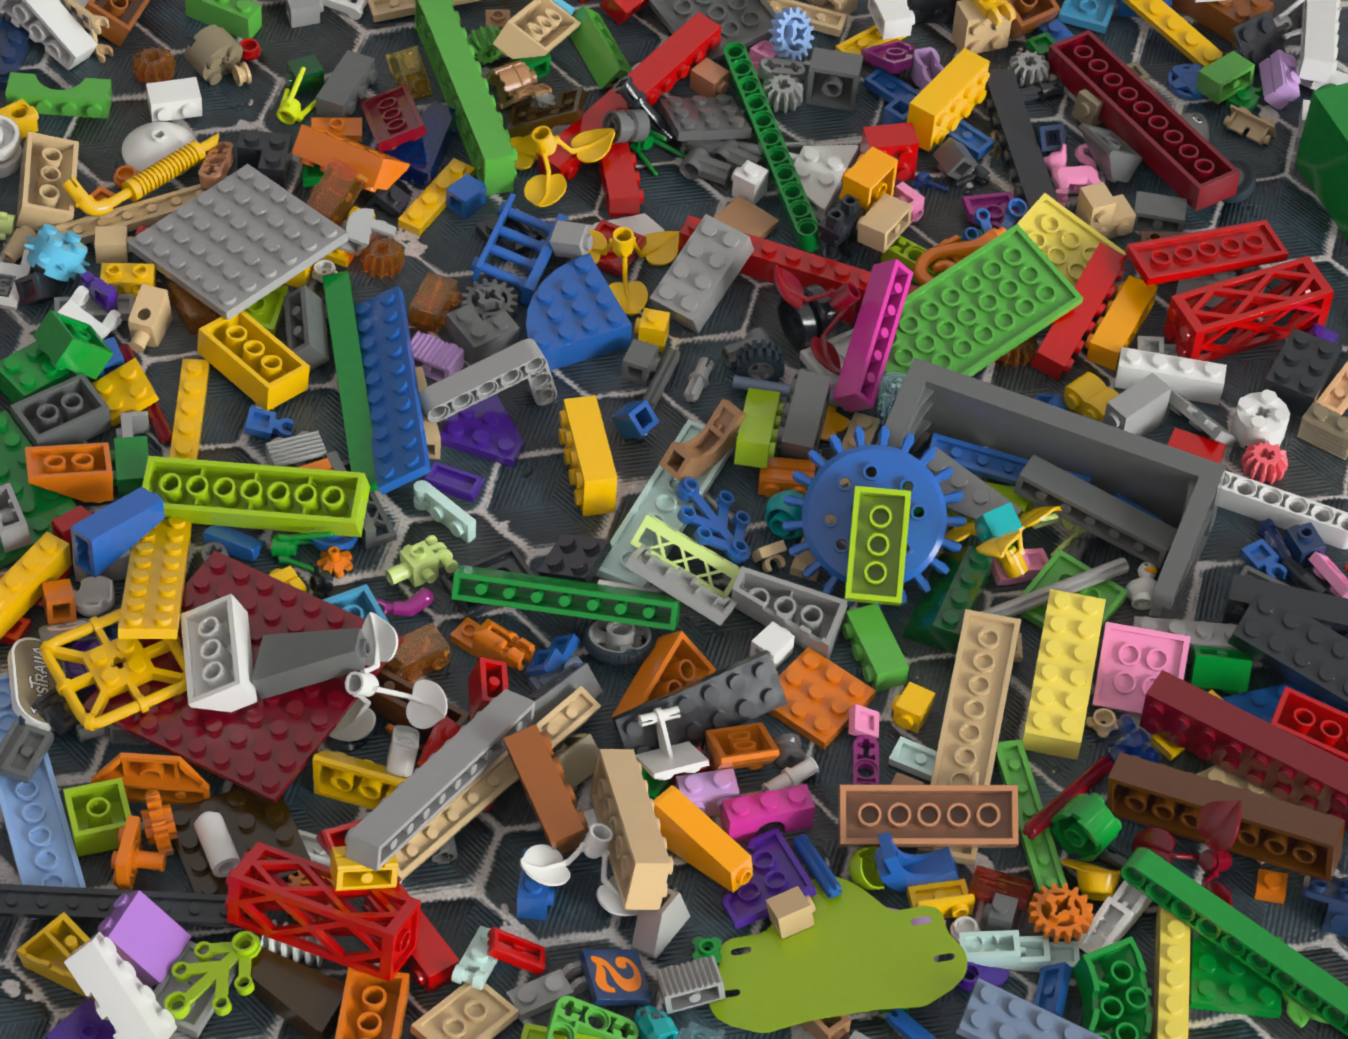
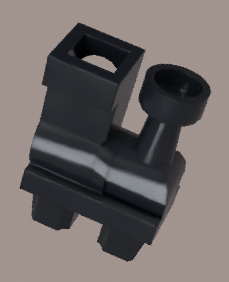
(840, 230)

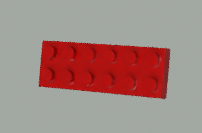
(1206, 252)

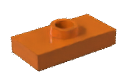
(346, 127)

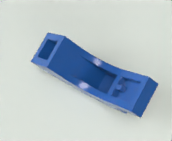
(903, 870)

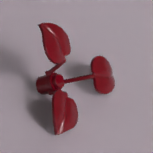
(841, 300)
(1219, 825)

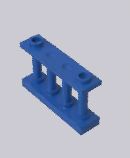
(535, 266)

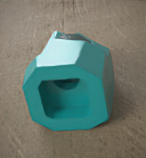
(654, 1024)

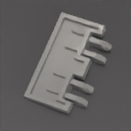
(680, 585)

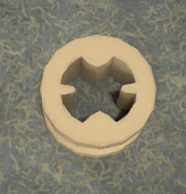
(241, 74)

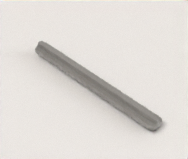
(1071, 585)

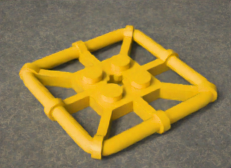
(109, 679)

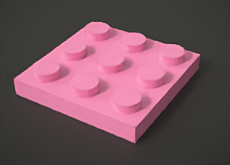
(1132, 662)

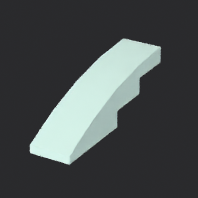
(1016, 953)

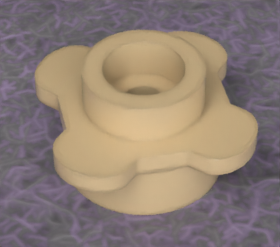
(1102, 716)

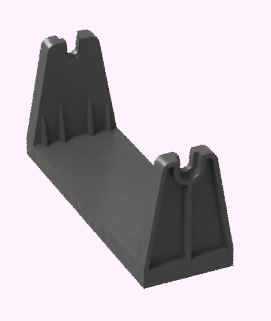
(1153, 475)

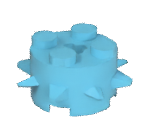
(57, 252)

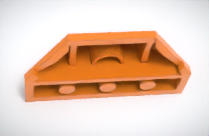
(153, 773)

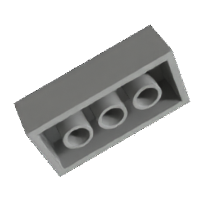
(702, 273)

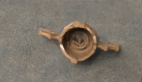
(517, 82)

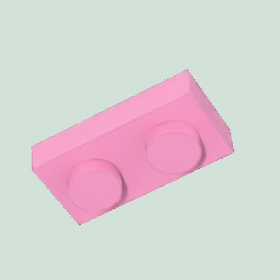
(1327, 570)

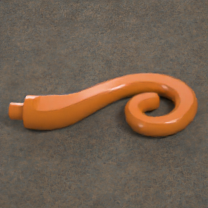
(953, 249)

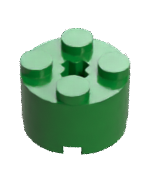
(1085, 826)

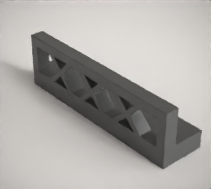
(369, 530)

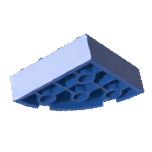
(576, 315)

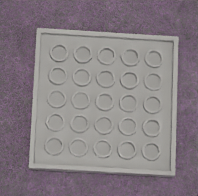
(237, 241)

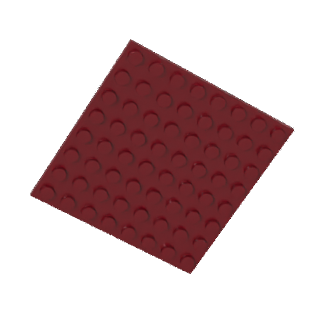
(277, 735)

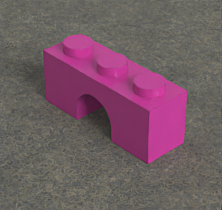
(746, 814)

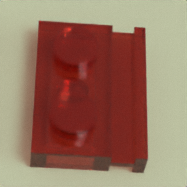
(989, 881)

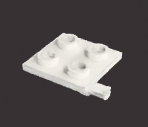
(668, 759)

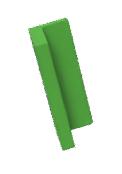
(598, 48)

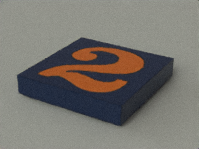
(615, 977)

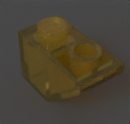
(408, 68)

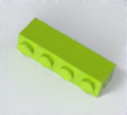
(759, 429)

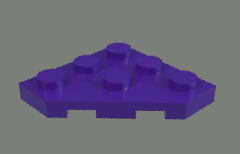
(484, 432)
(774, 872)

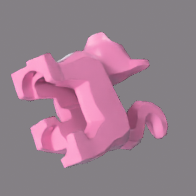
(1069, 179)

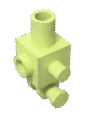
(422, 562)

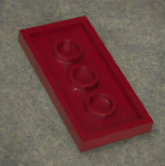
(393, 118)

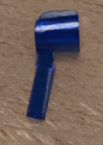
(923, 179)

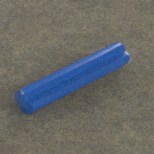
(817, 866)

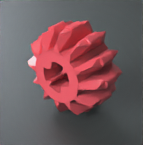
(1264, 462)

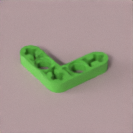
(571, 1025)

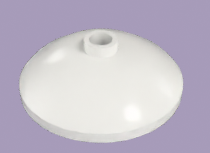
(153, 142)

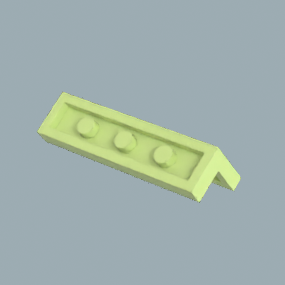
(691, 546)

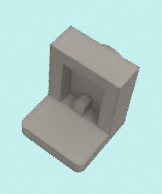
(133, 423)

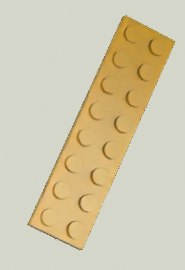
(156, 582)

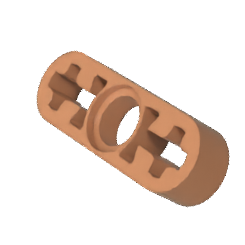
(216, 164)

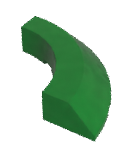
(1115, 991)

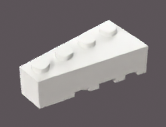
(52, 26)
(118, 991)

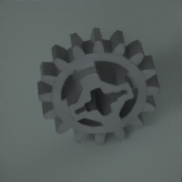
(490, 299)

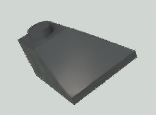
(1111, 153)

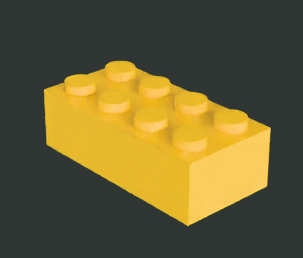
(948, 98)
(253, 359)
(588, 456)

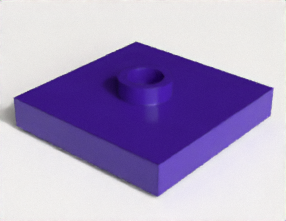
(83, 1024)

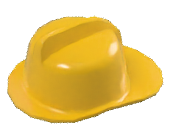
(1094, 880)

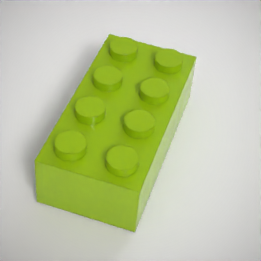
(877, 545)

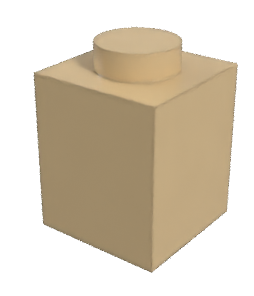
(111, 244)
(790, 912)

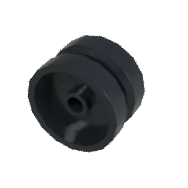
(808, 321)

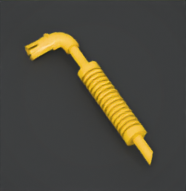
(145, 180)

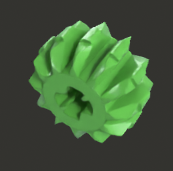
(483, 45)

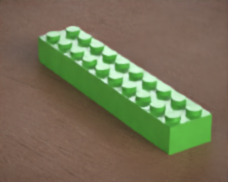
(467, 93)

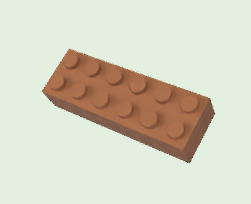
(929, 815)

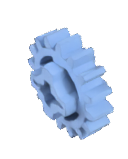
(791, 34)

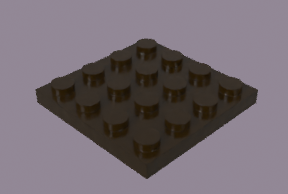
(248, 821)

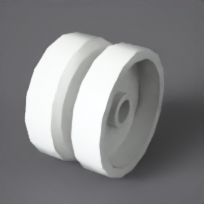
(9, 147)

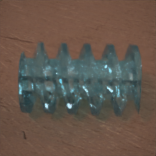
(887, 394)

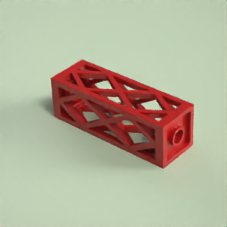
(1308, 298)
(388, 934)

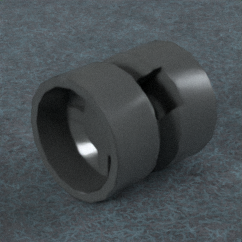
(628, 125)

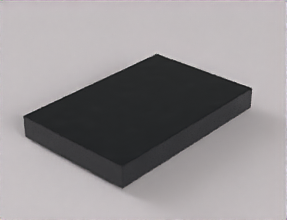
(504, 560)

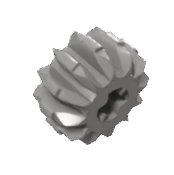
(1029, 68)
(783, 92)

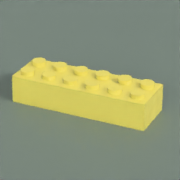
(1063, 674)

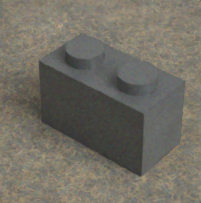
(1159, 212)

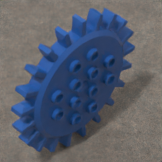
(892, 470)

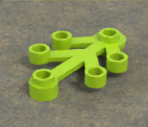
(215, 972)

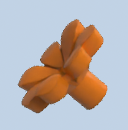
(335, 561)

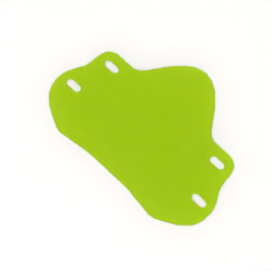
(844, 964)

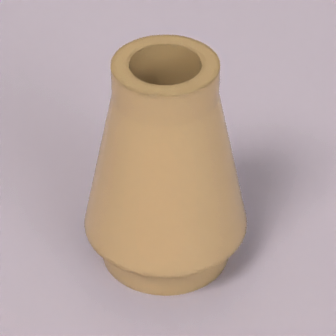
(15, 246)

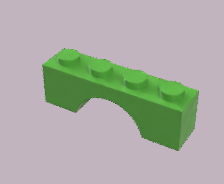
(88, 99)

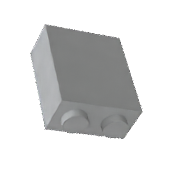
(1139, 407)

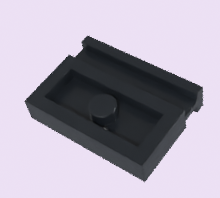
(57, 711)

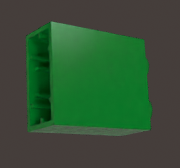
(1324, 151)

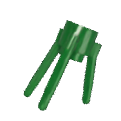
(646, 144)
(286, 545)

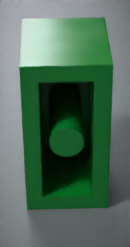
(130, 461)
(1219, 669)

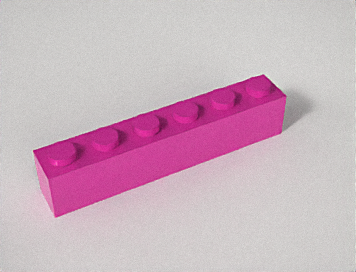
(873, 336)

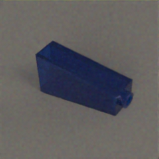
(428, 151)

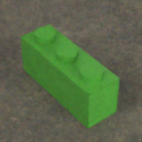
(237, 17)
(875, 647)

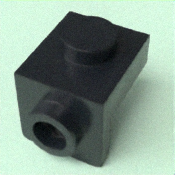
(390, 200)

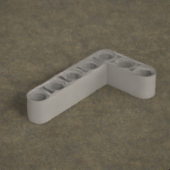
(488, 377)

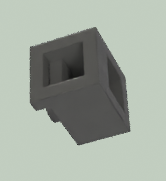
(999, 914)

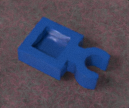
(263, 424)
(1263, 558)

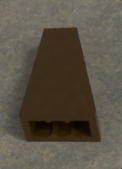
(297, 993)

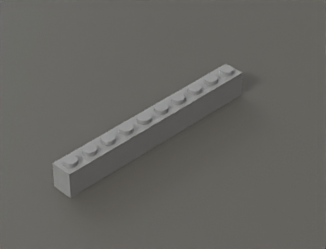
(438, 781)

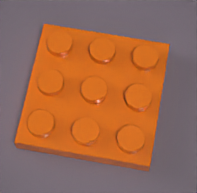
(819, 697)

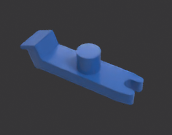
(907, 1026)

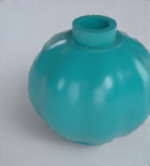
(778, 512)

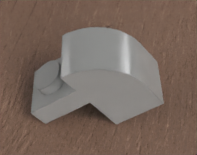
(362, 229)

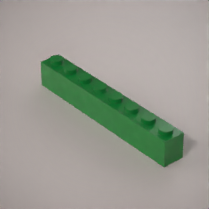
(566, 597)

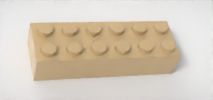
(637, 847)

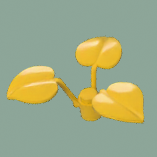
(548, 188)
(659, 251)
(1000, 546)

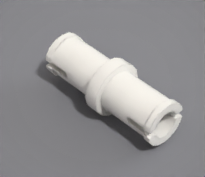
(792, 776)

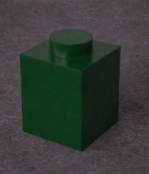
(313, 77)

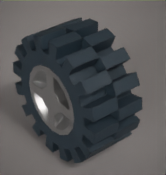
(760, 361)

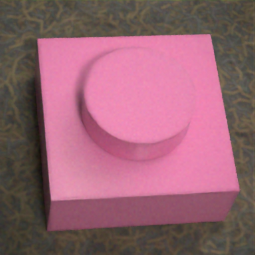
(863, 721)

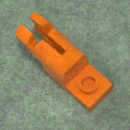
(492, 642)

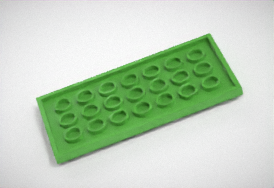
(982, 307)

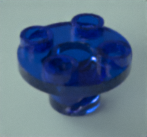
(1132, 742)

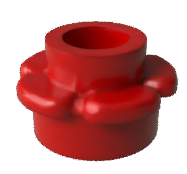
(251, 49)

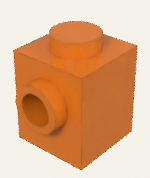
(59, 601)

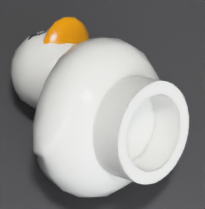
(1142, 588)

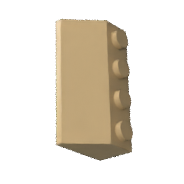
(535, 30)
(44, 169)

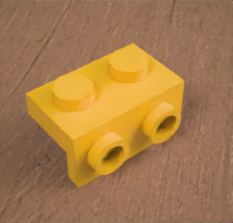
(948, 897)

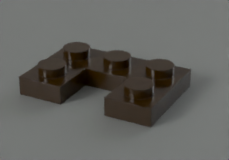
(528, 116)

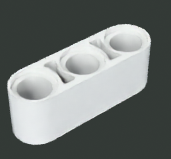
(402, 751)

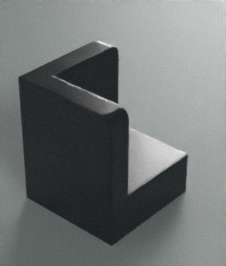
(36, 288)

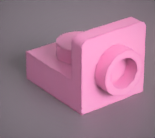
(909, 195)

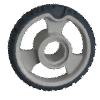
(619, 642)

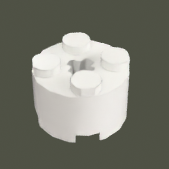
(1260, 418)

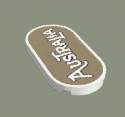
(29, 680)

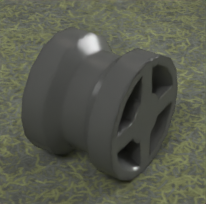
(789, 750)

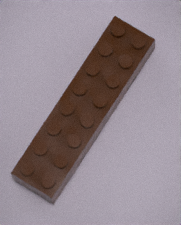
(1268, 828)

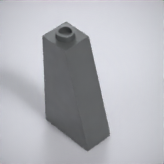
(307, 658)

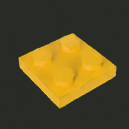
(126, 390)

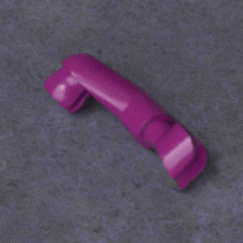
(409, 607)

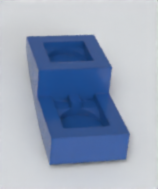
(553, 657)

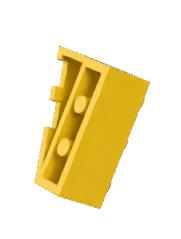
(49, 950)

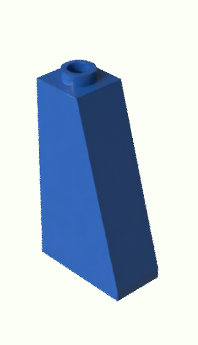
(114, 530)

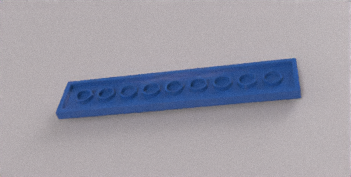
(392, 391)

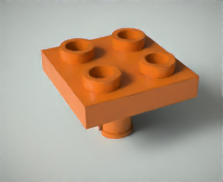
(132, 857)

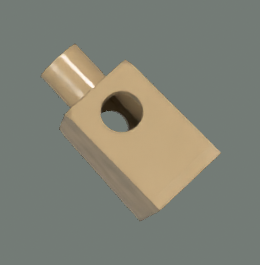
(149, 318)

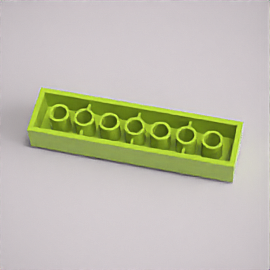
(259, 495)

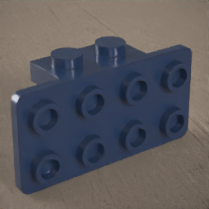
(1336, 895)

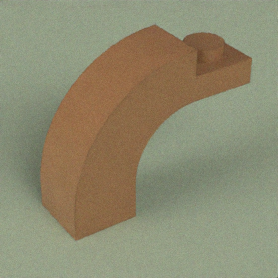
(707, 447)

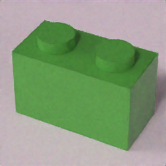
(1225, 77)

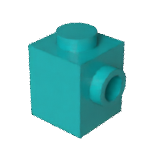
(997, 522)

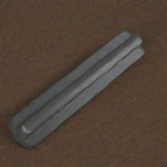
(662, 377)

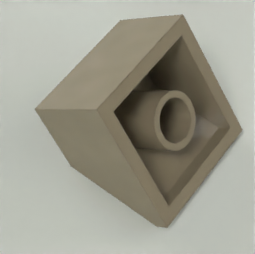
(578, 758)

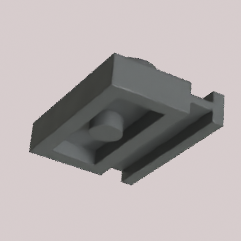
(23, 751)

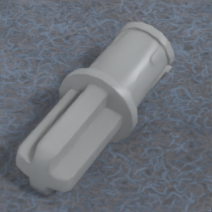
(698, 380)

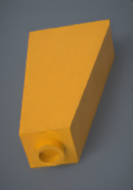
(701, 841)

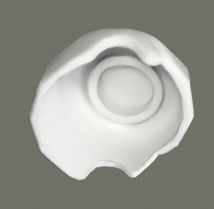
(95, 596)

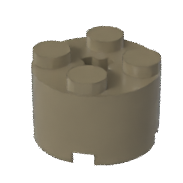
(213, 53)

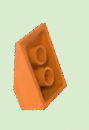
(72, 470)
(741, 747)

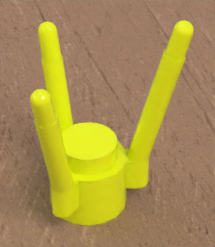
(291, 108)

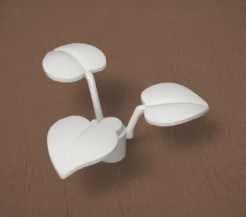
(426, 704)
(550, 869)

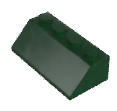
(941, 611)

